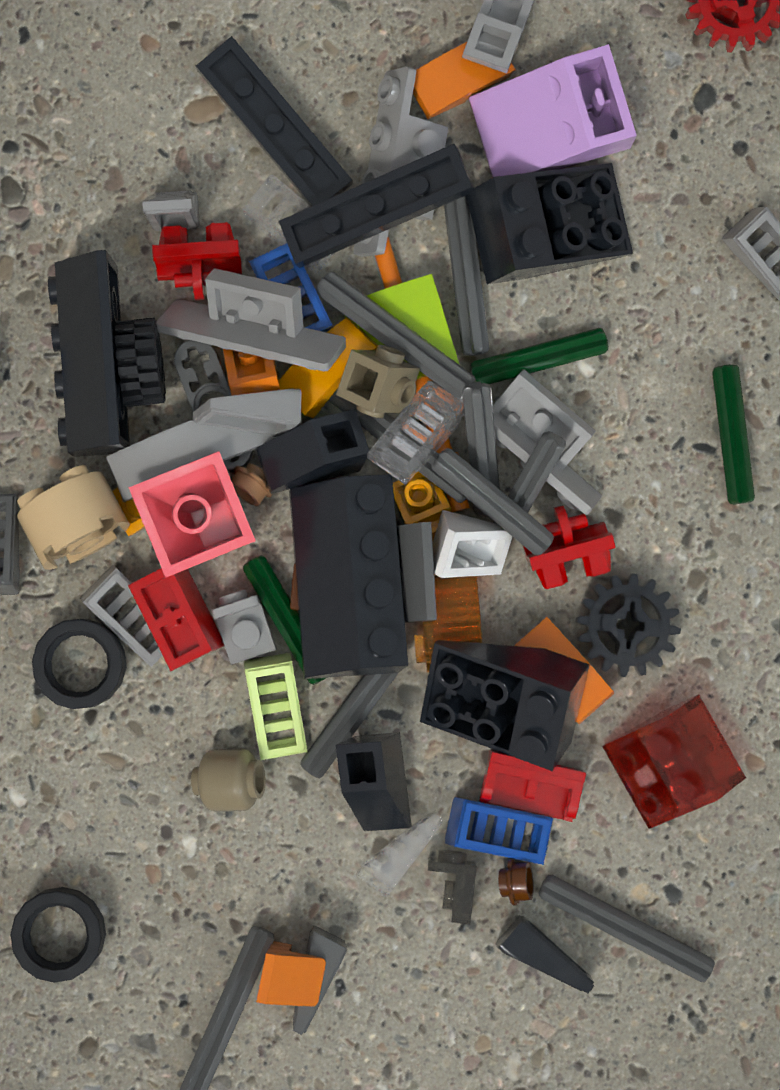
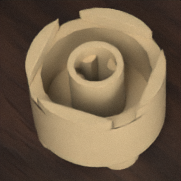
(71, 517)

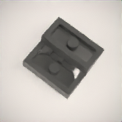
(417, 571)

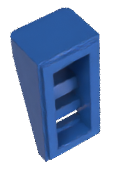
(279, 256)
(460, 819)

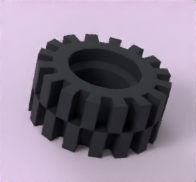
(140, 362)

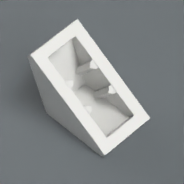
(468, 546)

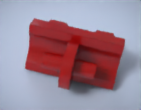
(192, 262)
(572, 541)

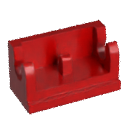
(176, 617)
(532, 788)

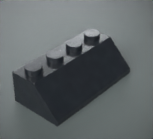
(89, 379)
(348, 577)

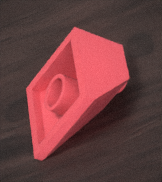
(192, 514)

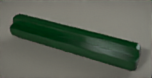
(540, 356)
(733, 434)
(277, 605)

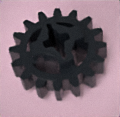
(626, 648)

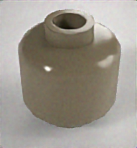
(228, 780)

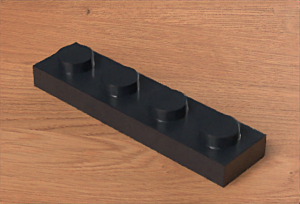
(273, 123)
(376, 205)

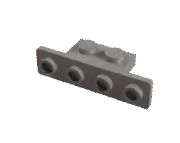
(397, 141)
(252, 319)
(522, 418)

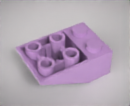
(555, 115)

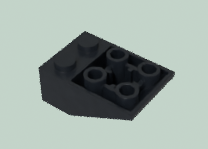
(548, 222)
(505, 698)

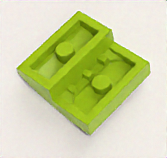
(419, 308)

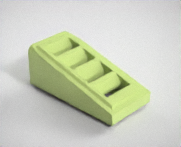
(268, 666)

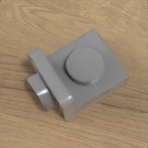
(243, 626)

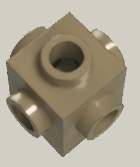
(378, 381)

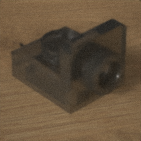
(460, 892)

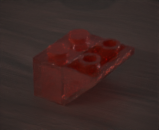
(674, 762)

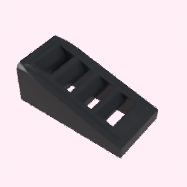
(531, 946)

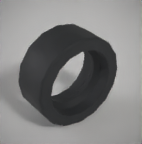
(43, 666)
(21, 937)

